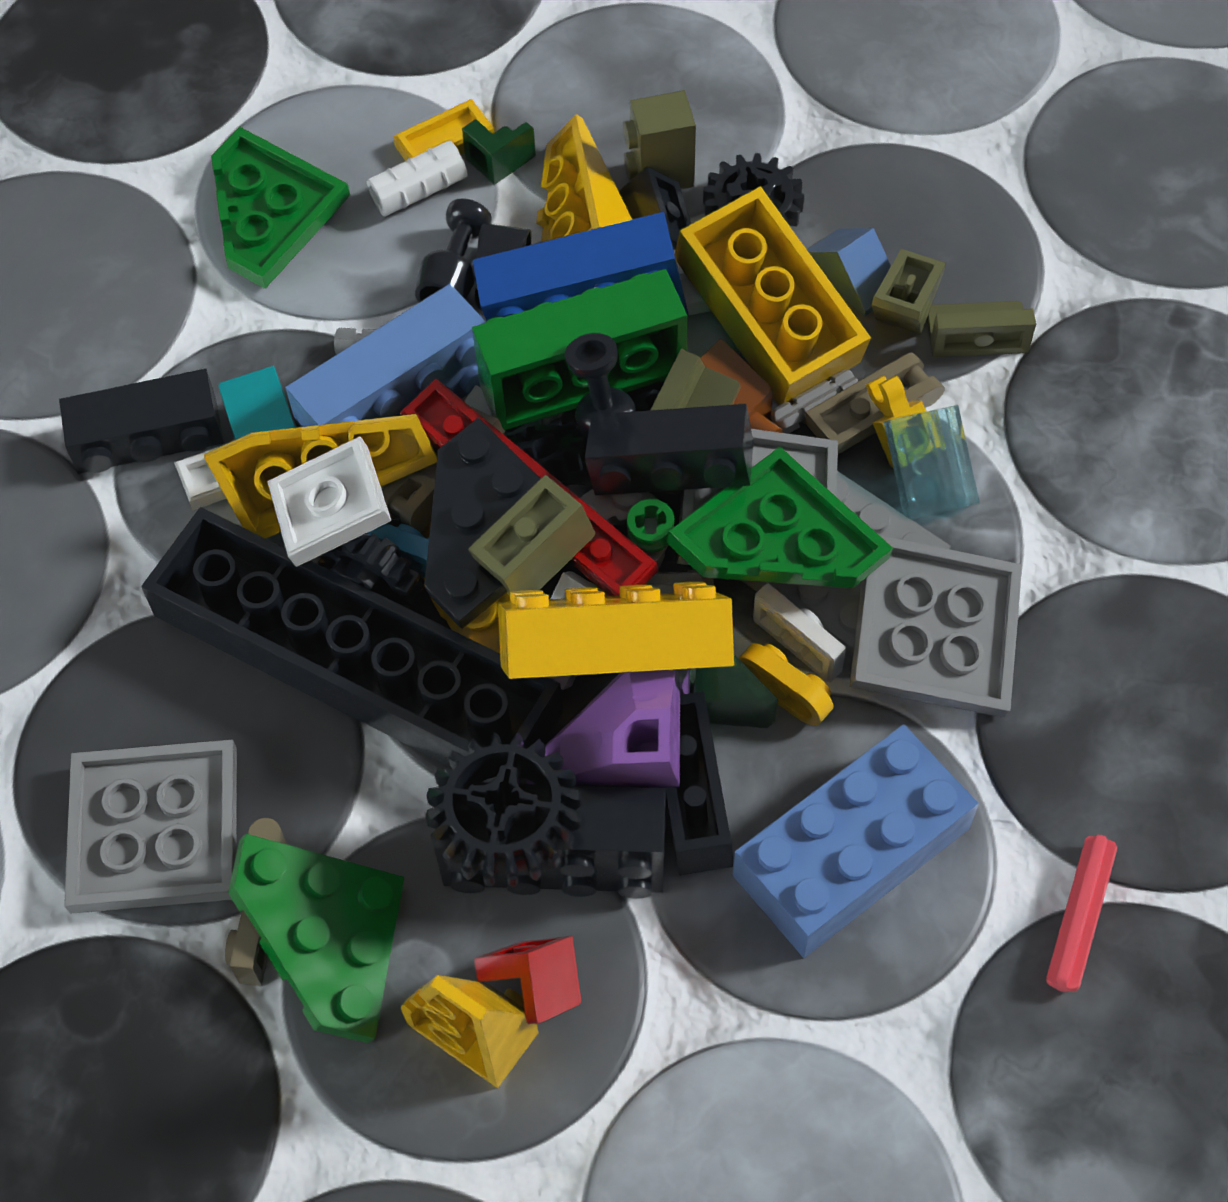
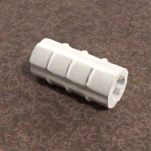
(417, 178)

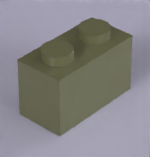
(661, 137)

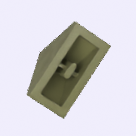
(908, 291)

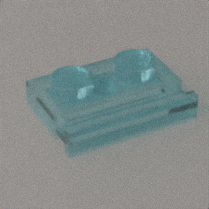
(931, 462)

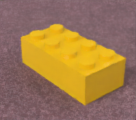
(770, 295)
(615, 633)

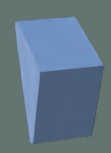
(853, 264)

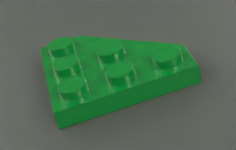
(269, 204)
(779, 531)
(322, 928)

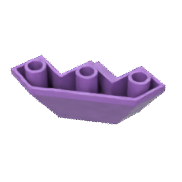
(627, 732)

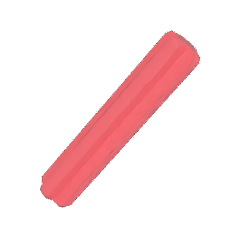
(1081, 914)

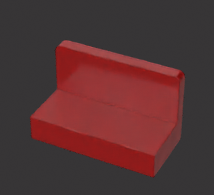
(545, 972)

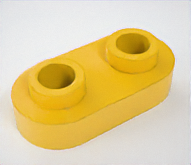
(799, 694)

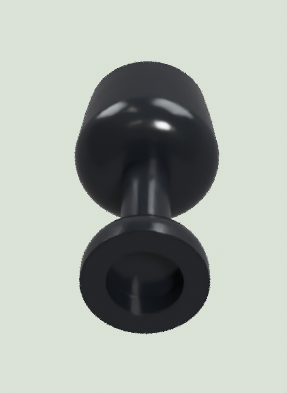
(449, 265)
(592, 359)

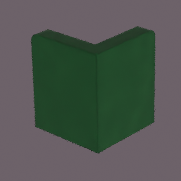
(500, 152)

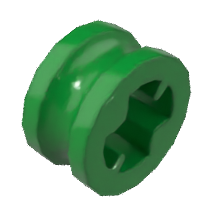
(636, 519)

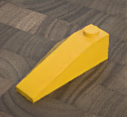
(578, 185)
(246, 464)
(472, 1024)

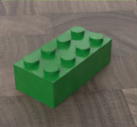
(524, 353)

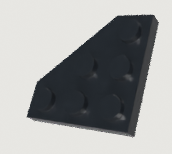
(473, 489)

